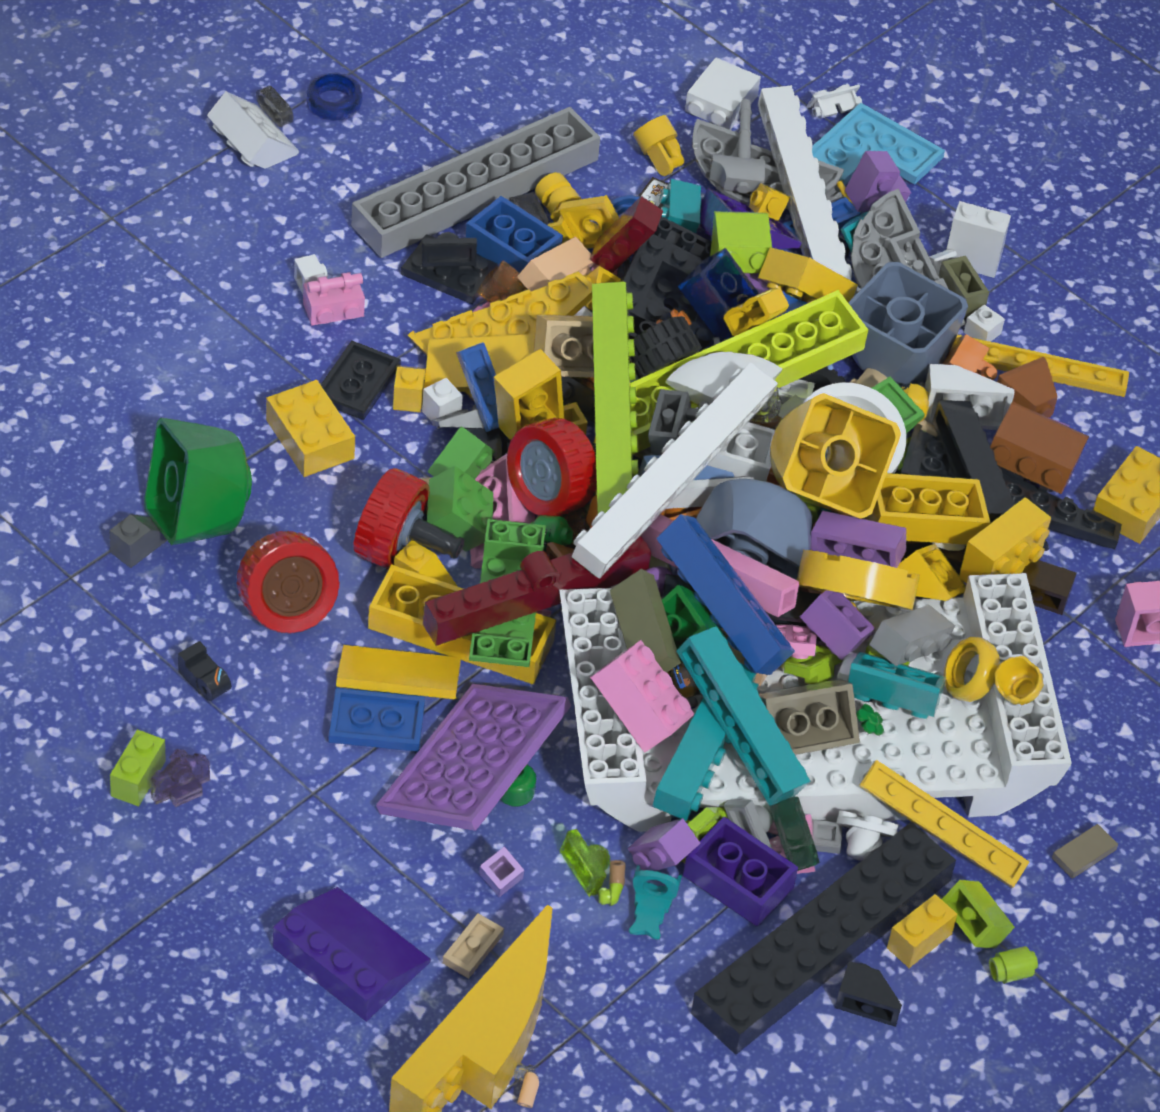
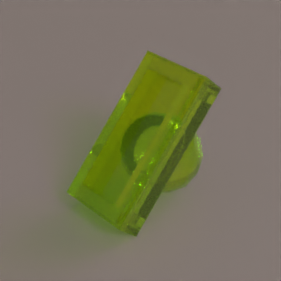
(585, 861)

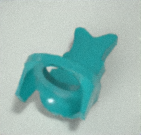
(652, 901)

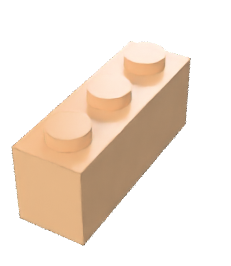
(556, 264)

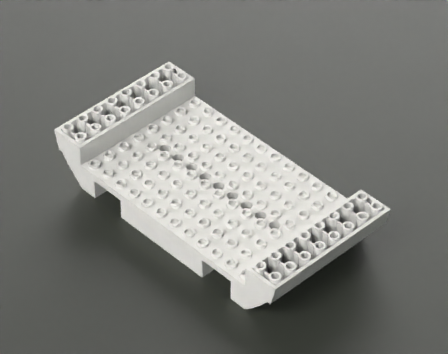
(974, 749)

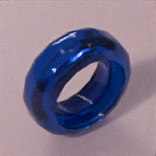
(334, 110)

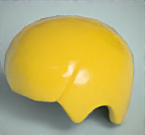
(1018, 680)

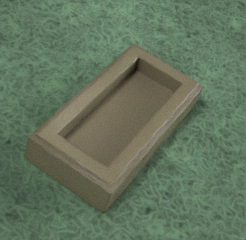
(1085, 851)

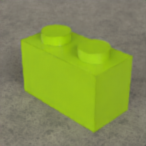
(136, 766)
(978, 914)

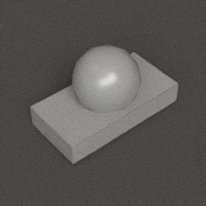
(750, 817)

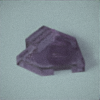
(181, 778)

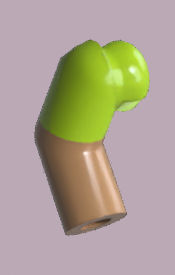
(616, 884)

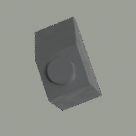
(135, 539)

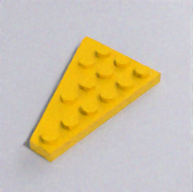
(513, 315)

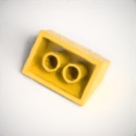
(937, 576)

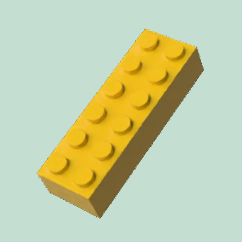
(399, 613)

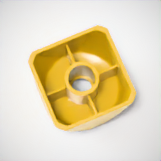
(856, 461)

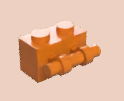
(969, 355)

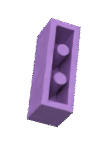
(859, 539)

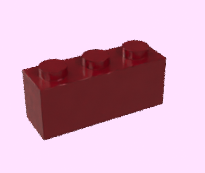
(626, 234)

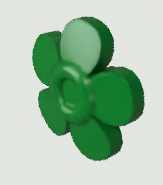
(870, 720)

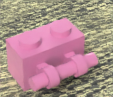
(334, 298)

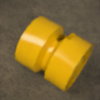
(554, 190)

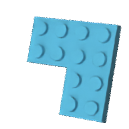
(871, 131)

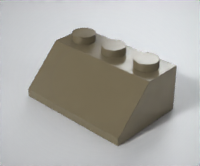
(815, 715)

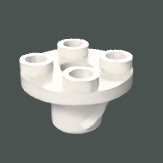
(864, 833)

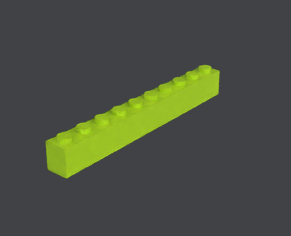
(613, 391)

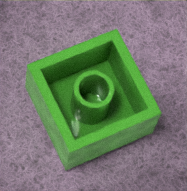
(460, 506)

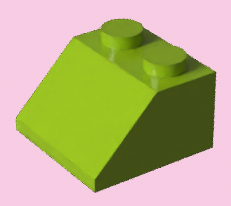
(744, 236)

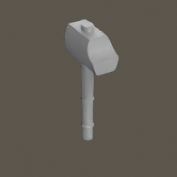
(739, 172)

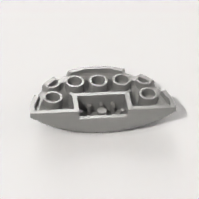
(716, 140)
(889, 236)

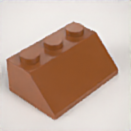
(1037, 447)

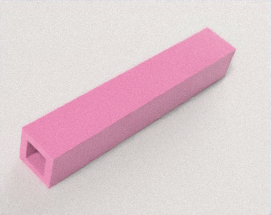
(770, 587)

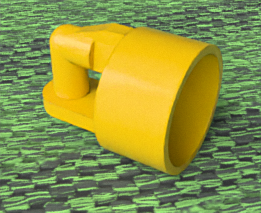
(653, 139)

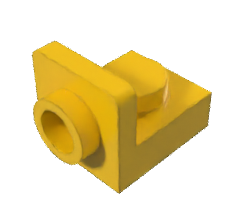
(768, 201)

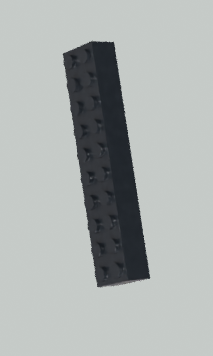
(822, 938)

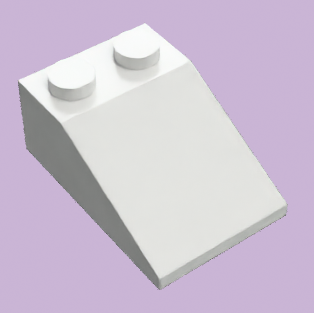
(955, 383)

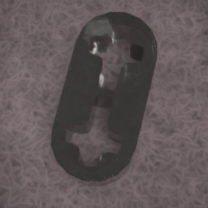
(274, 106)

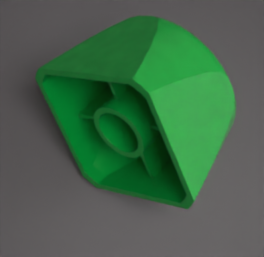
(196, 481)

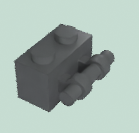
(670, 415)

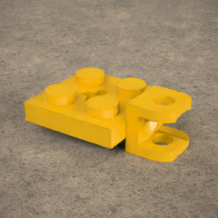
(574, 219)

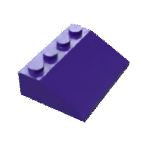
(714, 201)
(348, 951)

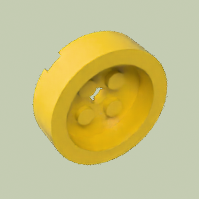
(858, 579)

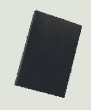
(359, 379)

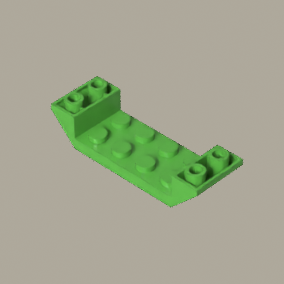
(504, 550)

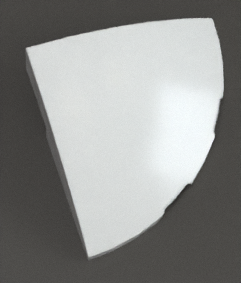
(708, 373)

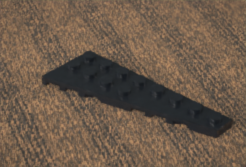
(927, 458)

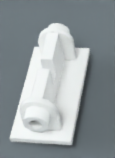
(825, 102)

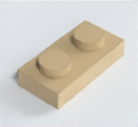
(473, 945)

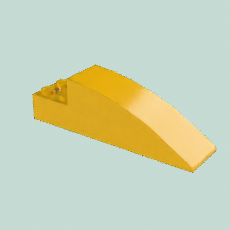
(483, 1034)

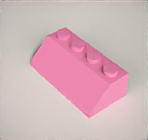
(505, 502)

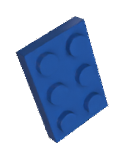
(377, 719)

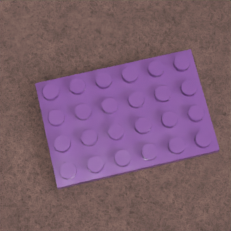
(473, 756)

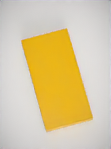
(502, 350)
(398, 672)

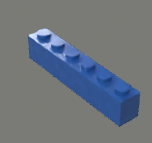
(725, 595)

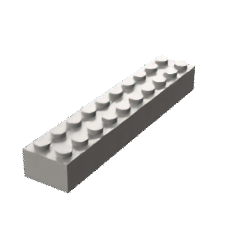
(473, 181)

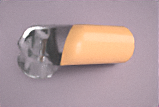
(530, 1084)

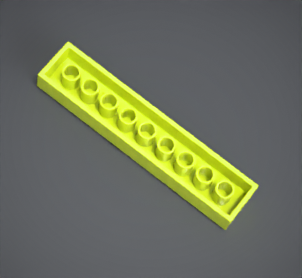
(794, 341)

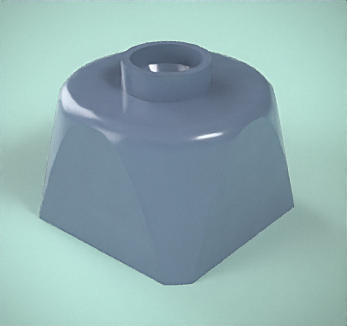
(907, 323)
(759, 522)

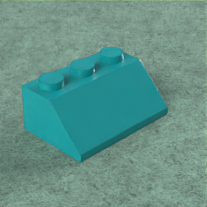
(896, 685)

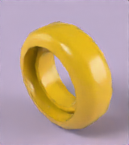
(956, 667)

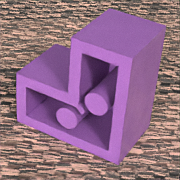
(873, 179)

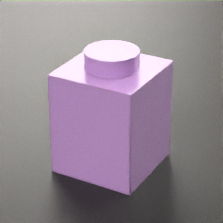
(501, 872)

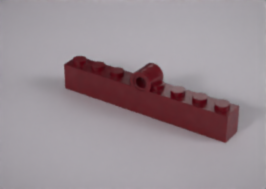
(522, 592)

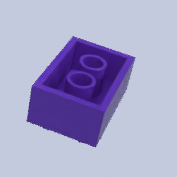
(740, 871)

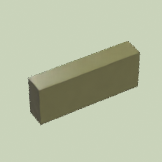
(644, 617)

